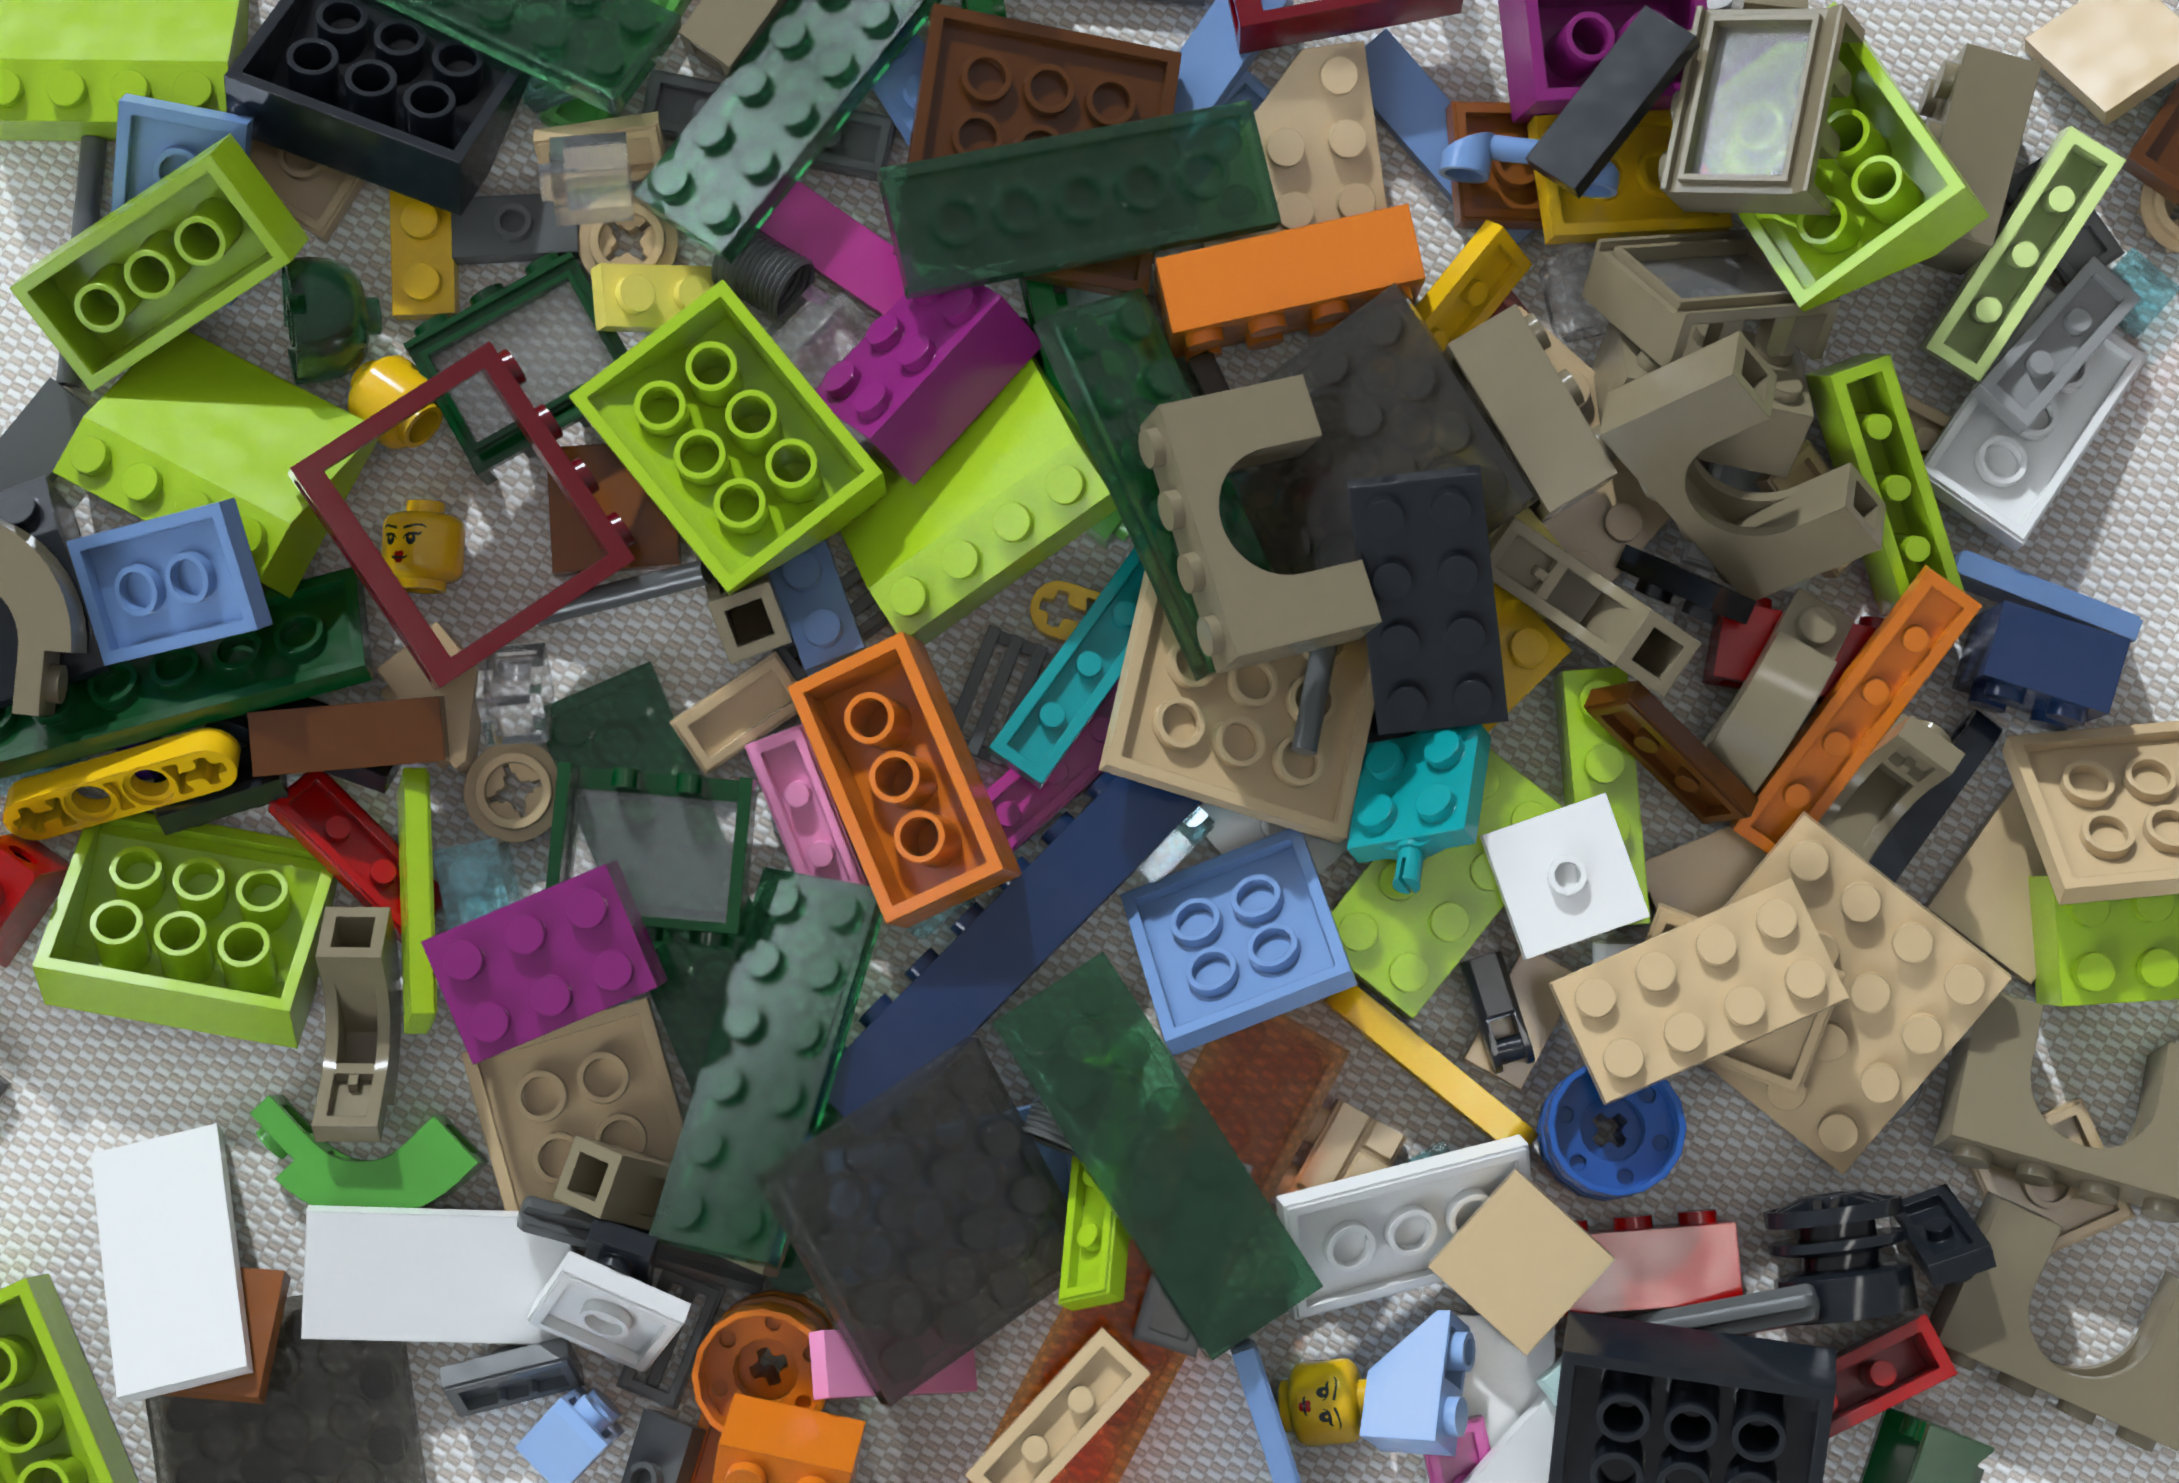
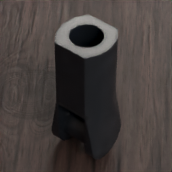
(1494, 999)

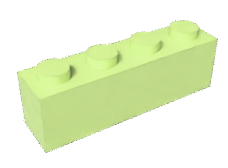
(2024, 253)

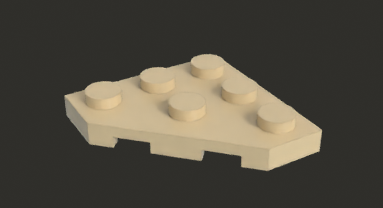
(1321, 139)

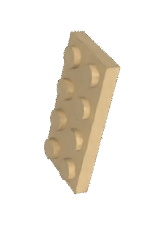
(1698, 991)

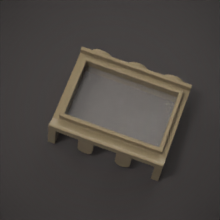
(1757, 110)
(1718, 278)

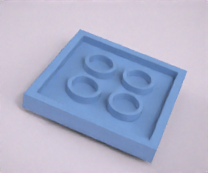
(1237, 940)

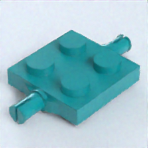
(1419, 798)

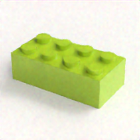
(160, 263)
(1413, 941)
(2104, 948)
(49, 1401)

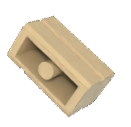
(1342, 1147)

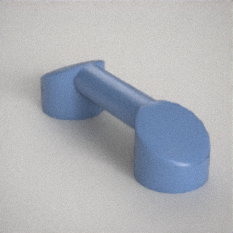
(1471, 160)

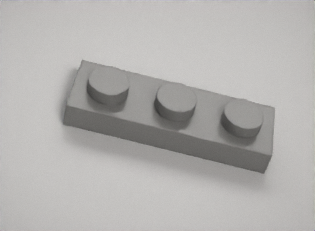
(2055, 345)

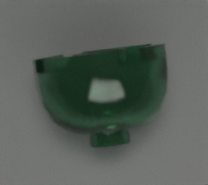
(326, 319)

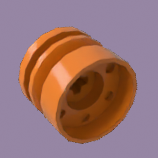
(732, 1352)

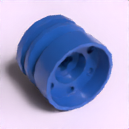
(1648, 1138)

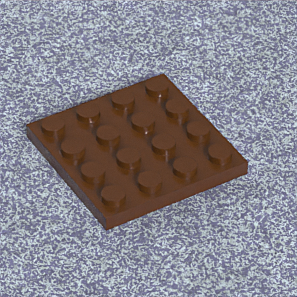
(1020, 81)

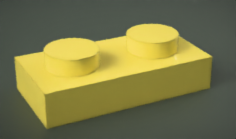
(644, 294)

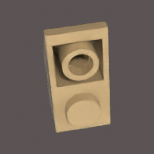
(462, 715)

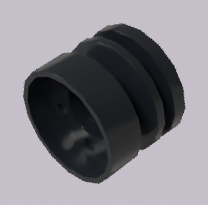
(1842, 1254)

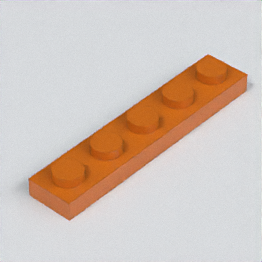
(1860, 707)

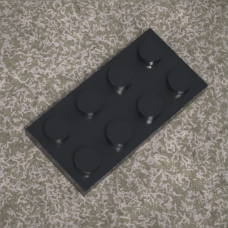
(1432, 580)

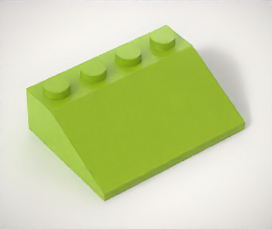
(76, 58)
(1888, 190)
(207, 429)
(730, 440)
(982, 513)
(188, 929)

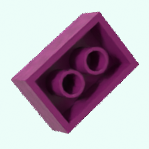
(1560, 43)
(927, 374)
(544, 962)

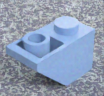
(1418, 1389)
(571, 1435)

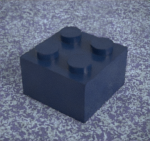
(2040, 666)

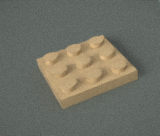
(2102, 808)
(587, 1080)

